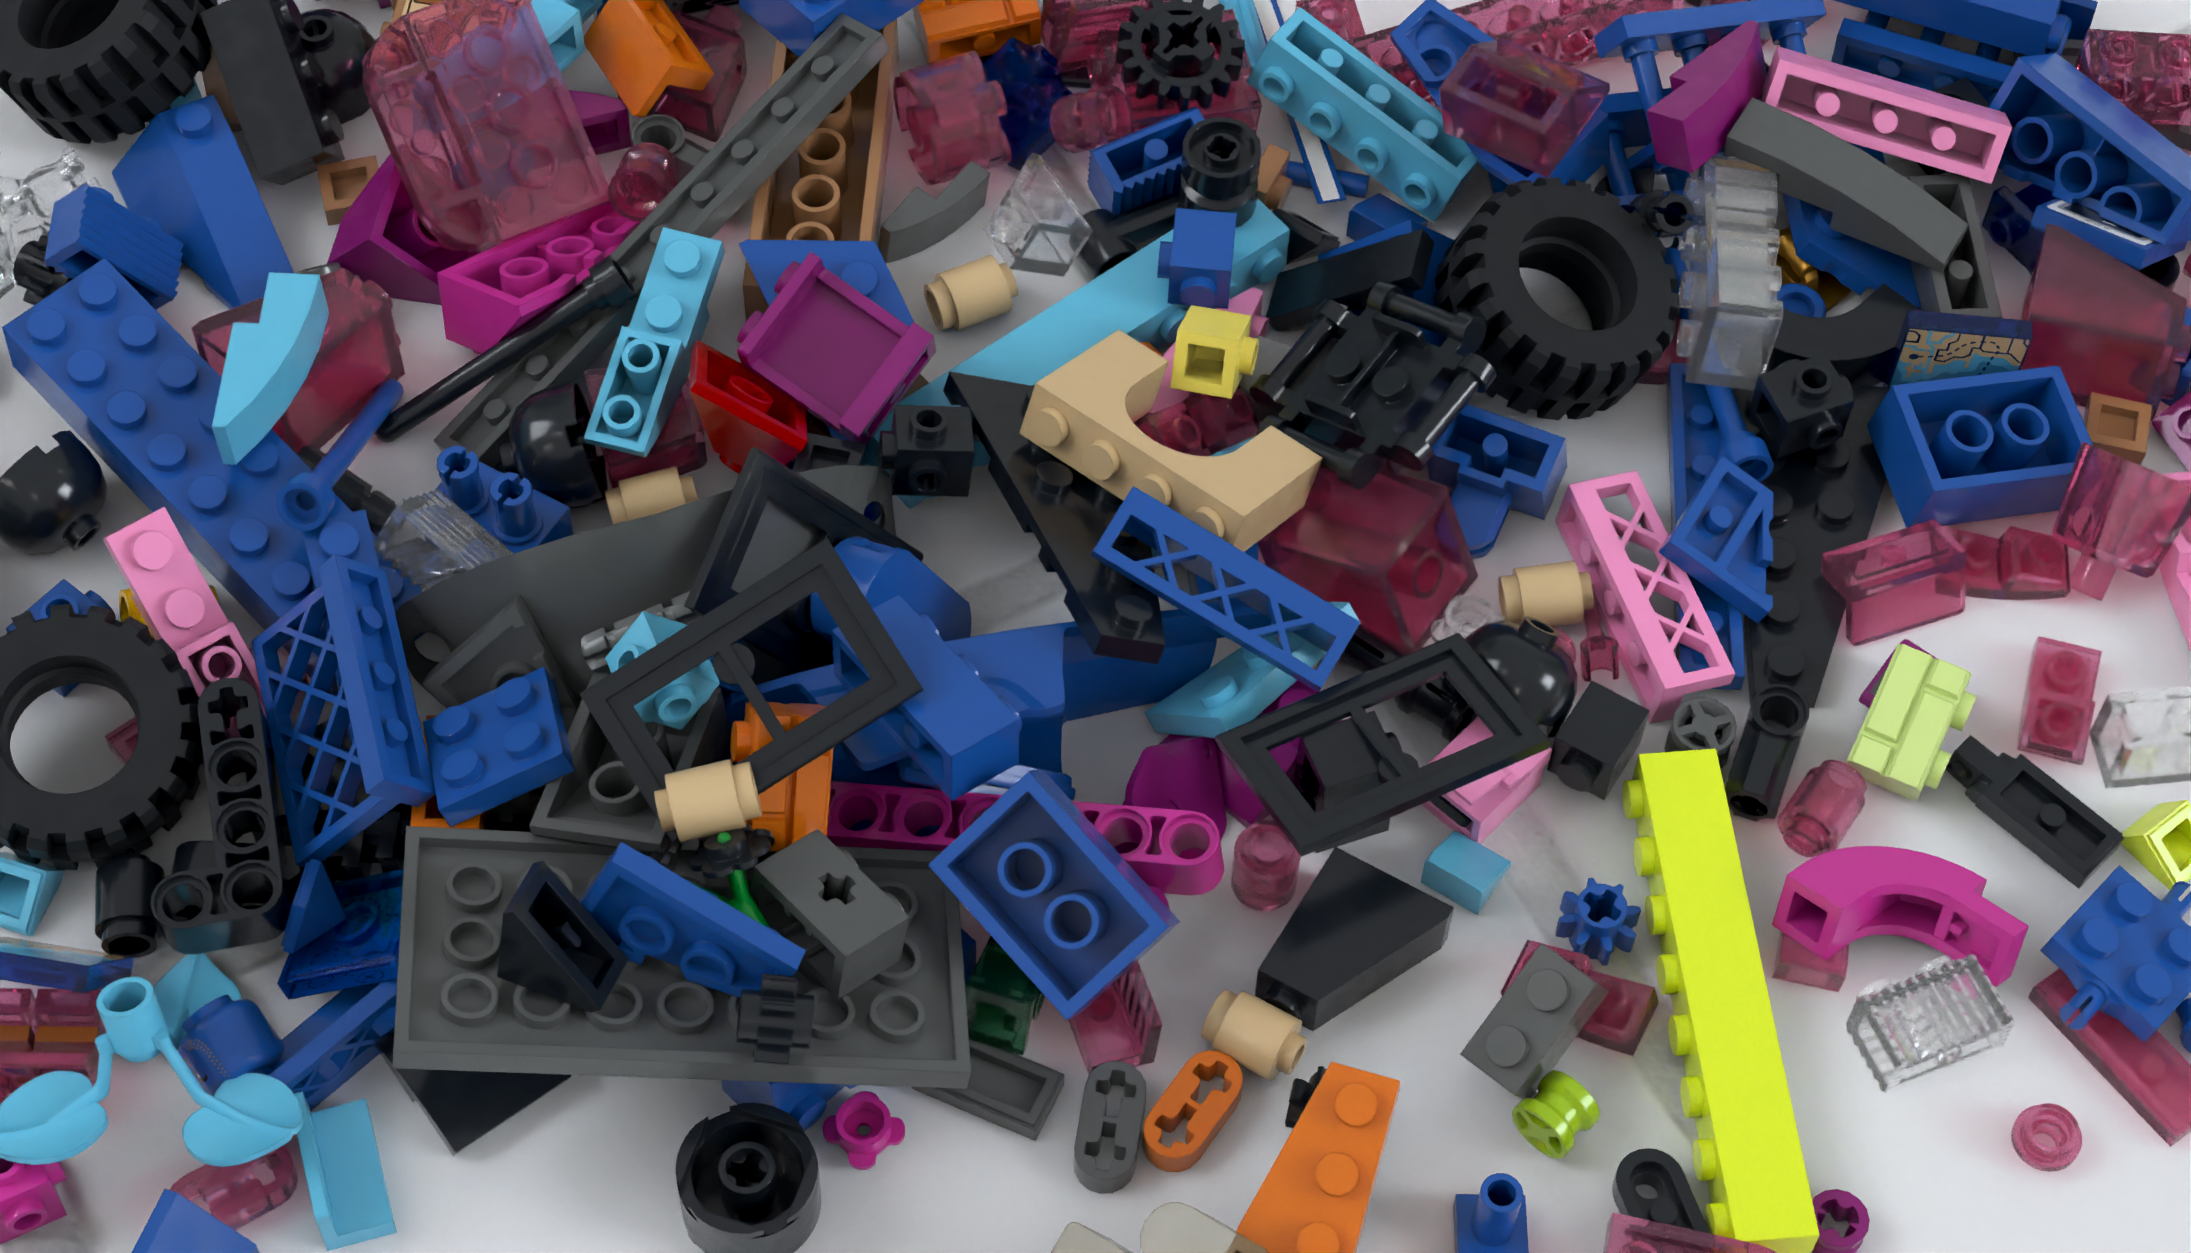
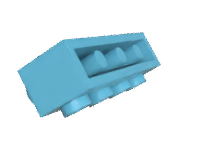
(1363, 113)

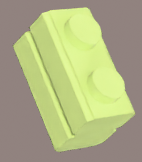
(1909, 722)

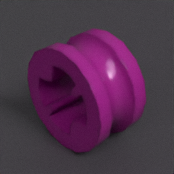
(1842, 1207)

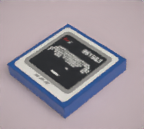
(2105, 235)

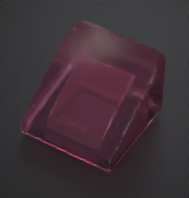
(1804, 967)

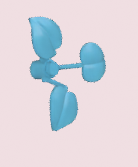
(60, 1109)

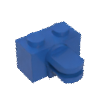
(1495, 468)

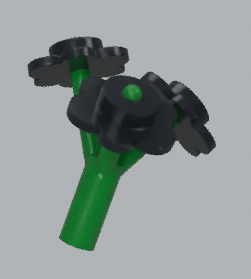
(729, 856)

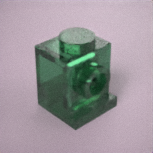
(1001, 1001)

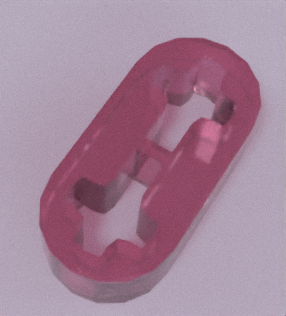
(234, 1191)

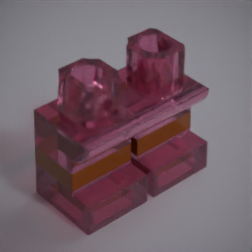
(47, 1035)

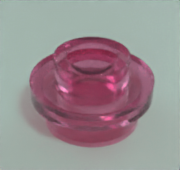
(2057, 1124)

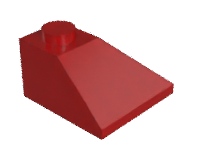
(743, 410)

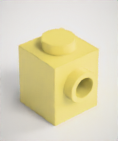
(1213, 352)

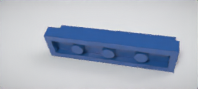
(1233, 576)
(337, 1040)

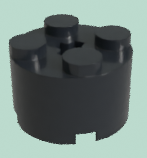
(716, 1176)

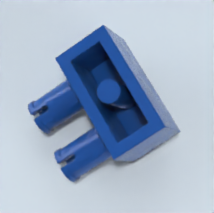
(502, 503)

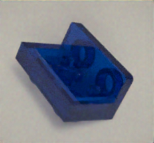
(1030, 89)

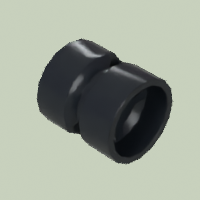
(1220, 168)

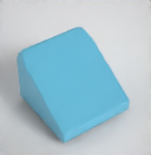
(1464, 871)
(25, 892)

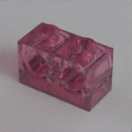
(2142, 72)

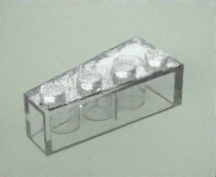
(1730, 274)

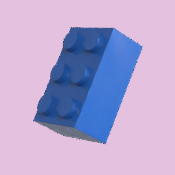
(1979, 445)
(1053, 893)

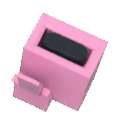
(1487, 802)

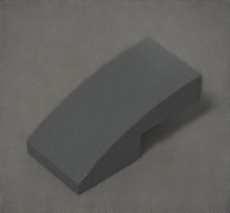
(926, 221)

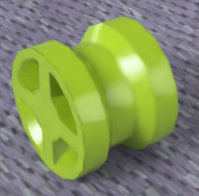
(1556, 1114)

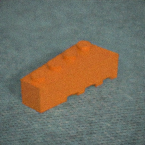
(1327, 1167)

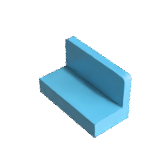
(344, 1174)

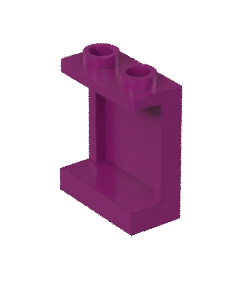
(833, 350)

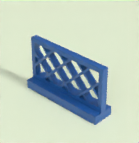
(372, 695)

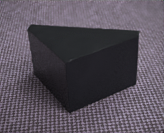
(556, 944)

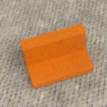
(644, 51)

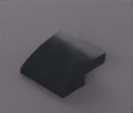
(469, 1103)

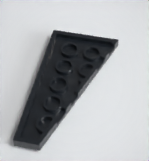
(1068, 520)

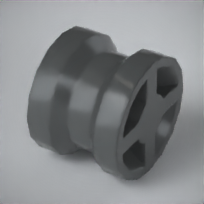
(1707, 722)

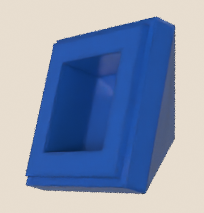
(313, 908)

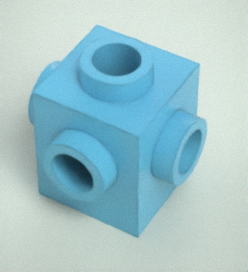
(680, 699)

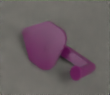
(1179, 778)

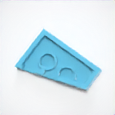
(1231, 690)

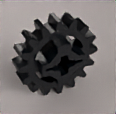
(1180, 52)

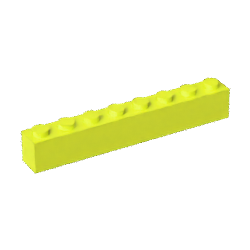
(1719, 1003)

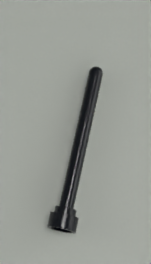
(602, 288)

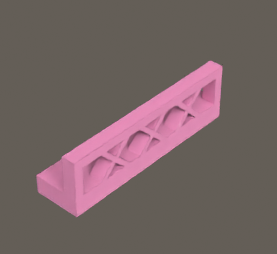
(1625, 606)

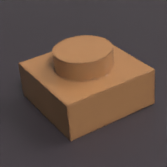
(1272, 179)
(343, 183)
(2118, 425)

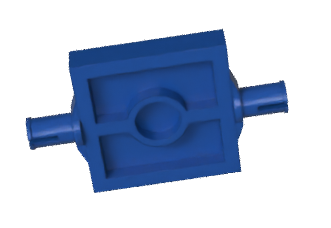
(2126, 954)

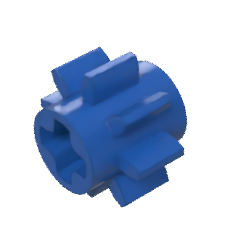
(1599, 904)

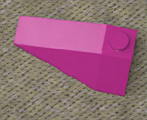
(525, 276)

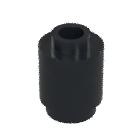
(123, 905)

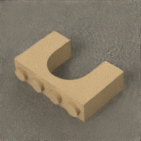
(1088, 419)

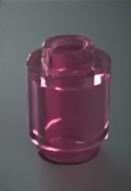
(1822, 808)
(1264, 867)

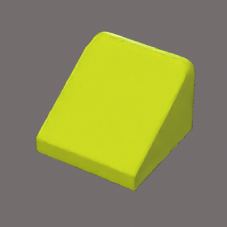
(2163, 841)

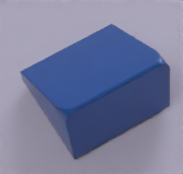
(1377, 215)

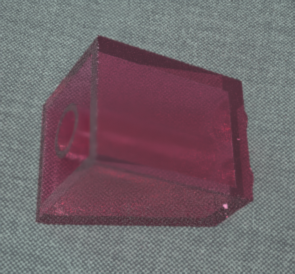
(2103, 323)
(352, 362)
(1381, 549)

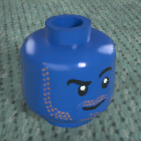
(228, 1041)

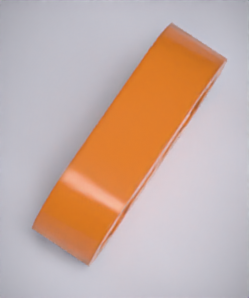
(1204, 1118)

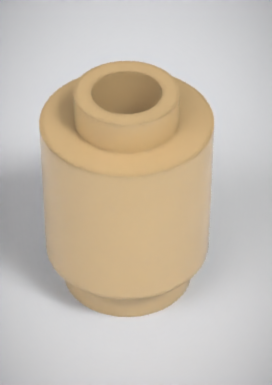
(970, 293)
(649, 494)
(1546, 592)
(708, 800)
(1255, 1034)

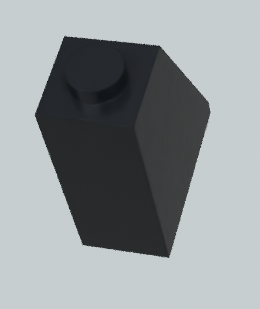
(1349, 940)

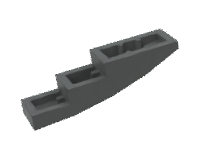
(1861, 191)

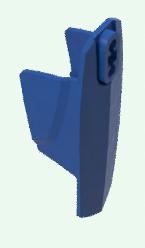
(1039, 668)

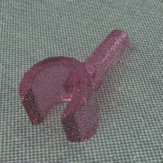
(1597, 649)

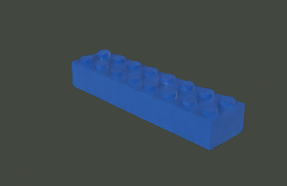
(149, 416)

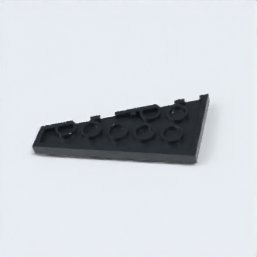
(1819, 505)

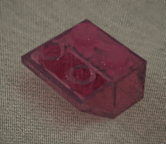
(1518, 103)

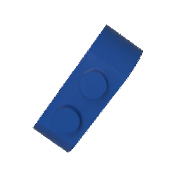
(888, 572)

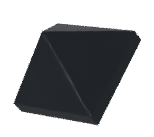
(1305, 237)

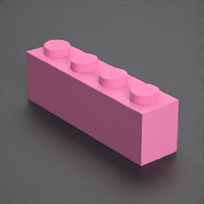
(1888, 114)

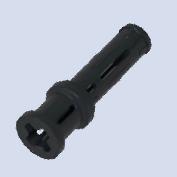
(1431, 700)

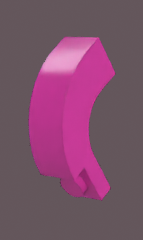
(1898, 894)

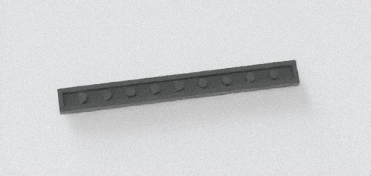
(695, 206)

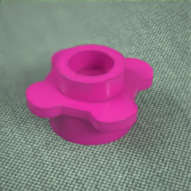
(863, 1110)

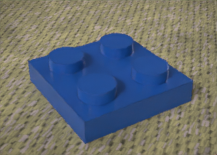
(497, 746)

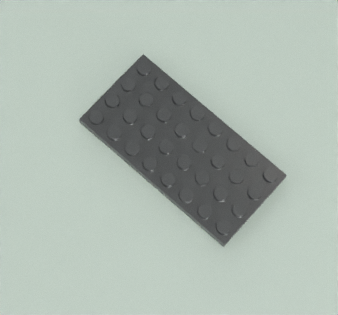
(655, 1024)

